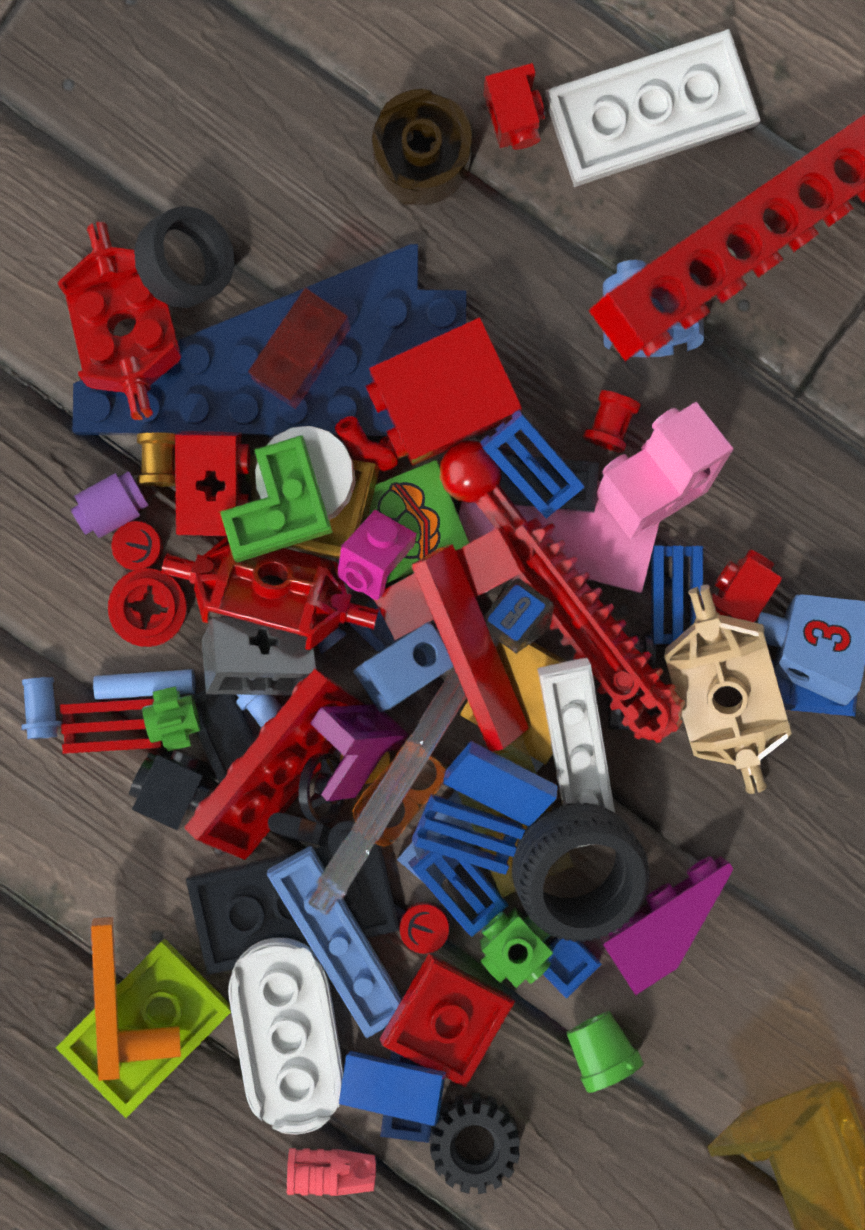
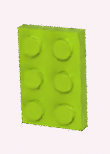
(155, 994)

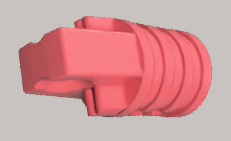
(329, 1172)

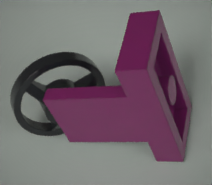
(363, 739)

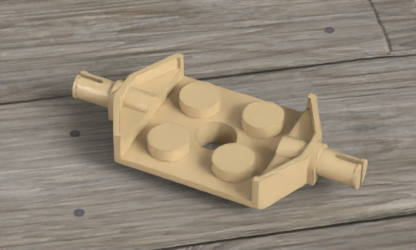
(733, 654)

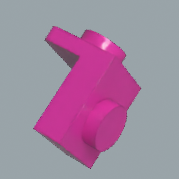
(374, 553)

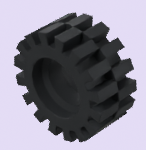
(474, 1172)

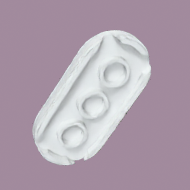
(286, 1035)

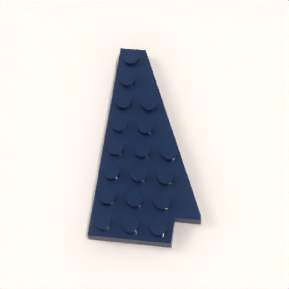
(212, 380)

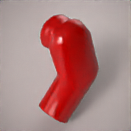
(363, 449)

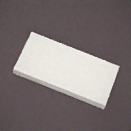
(651, 107)

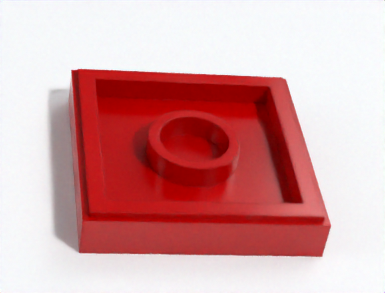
(446, 1020)

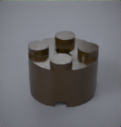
(439, 126)

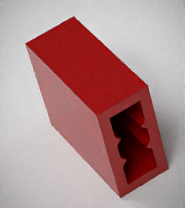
(443, 392)

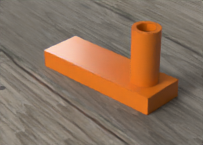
(121, 1046)

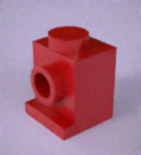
(513, 107)
(745, 587)

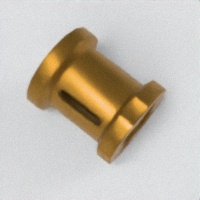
(157, 459)

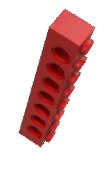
(822, 179)

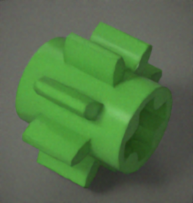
(171, 718)

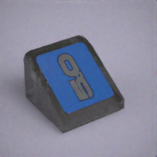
(519, 616)

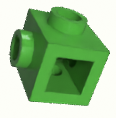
(509, 930)

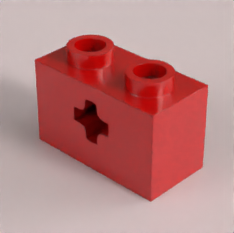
(195, 459)

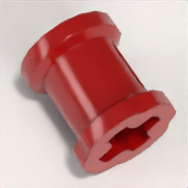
(612, 421)

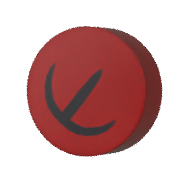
(137, 545)
(424, 927)

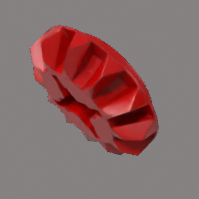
(129, 622)

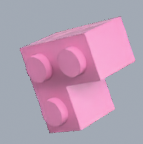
(668, 472)

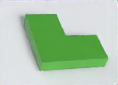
(289, 513)

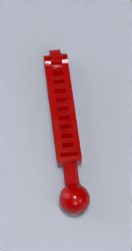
(585, 622)

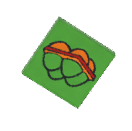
(424, 507)

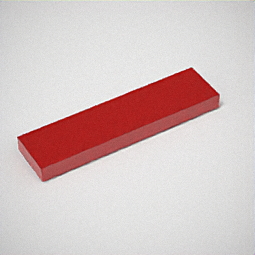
(470, 647)

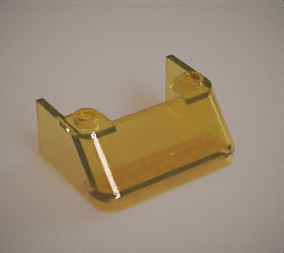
(813, 1151)

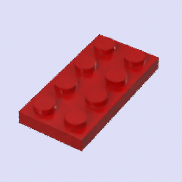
(269, 771)

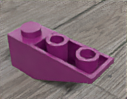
(667, 925)

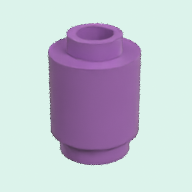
(109, 504)

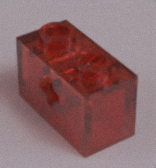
(300, 348)

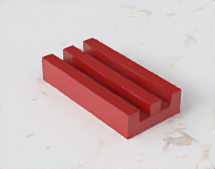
(70, 728)

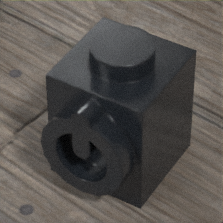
(169, 787)

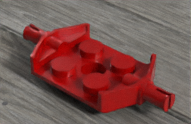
(99, 296)
(306, 604)

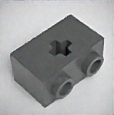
(253, 658)

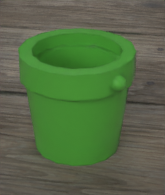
(603, 1052)

